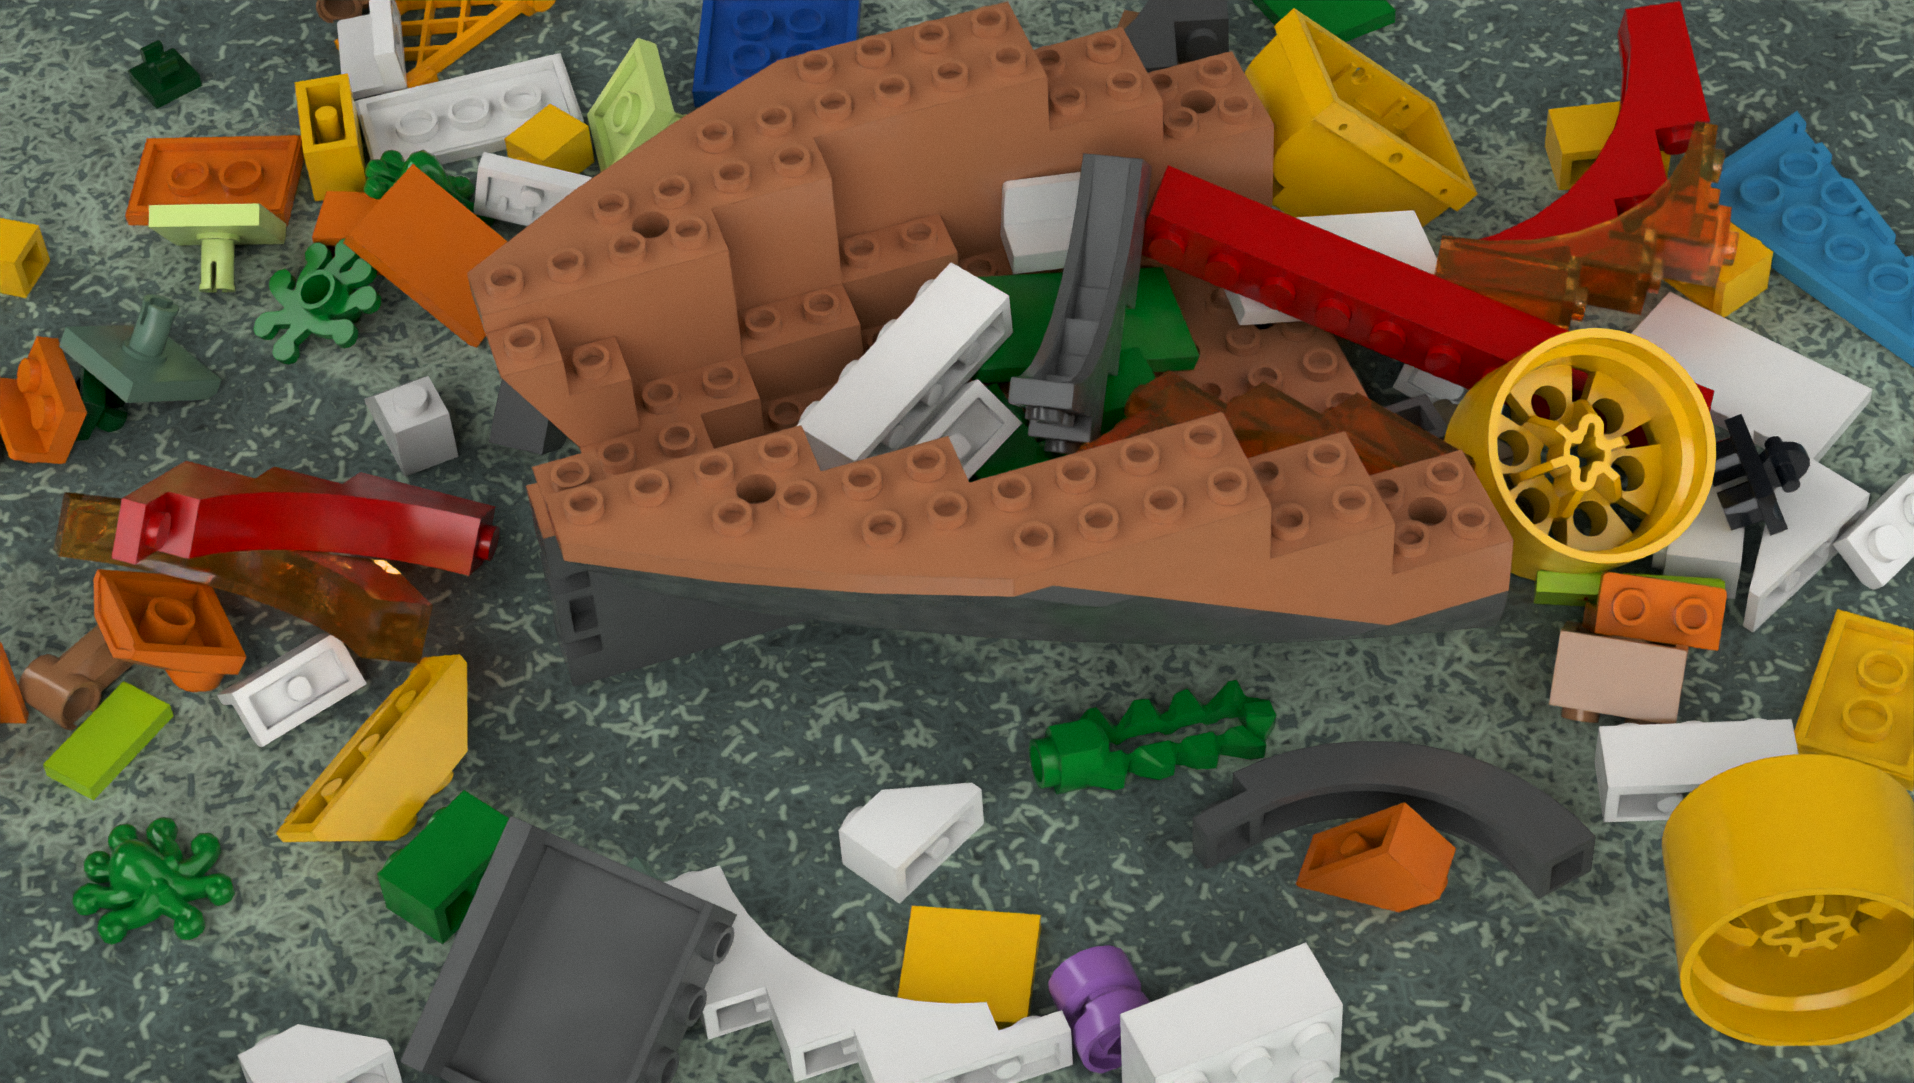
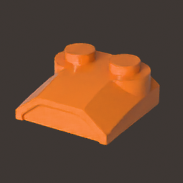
(167, 627)

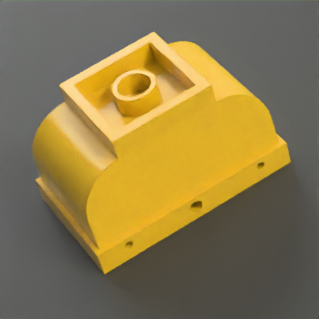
(1351, 135)

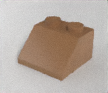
(1617, 677)

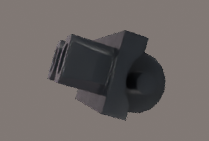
(1776, 466)

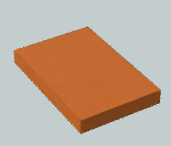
(217, 173)
(426, 248)

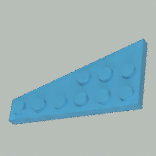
(1822, 232)

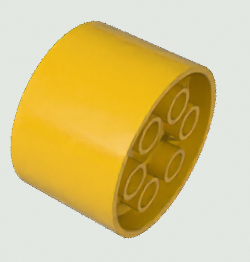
(1632, 387)
(1794, 900)

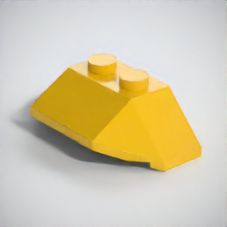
(390, 762)

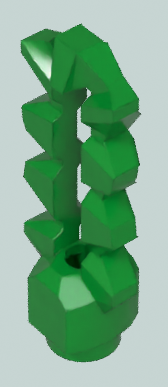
(1078, 753)

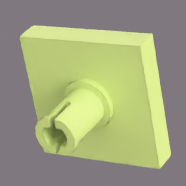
(631, 105)
(217, 231)

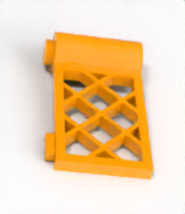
(469, 31)

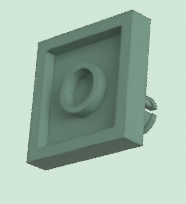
(141, 358)

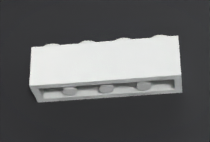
(909, 370)

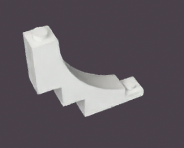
(835, 1024)

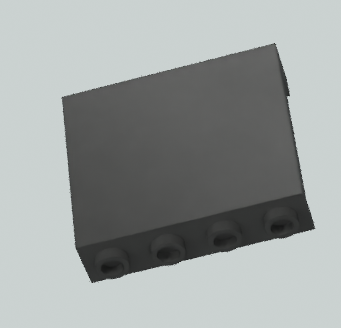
(568, 971)

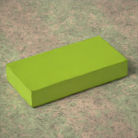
(108, 740)

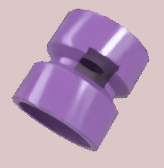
(1092, 994)

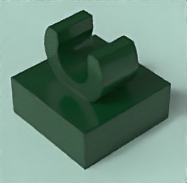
(163, 75)
(99, 405)

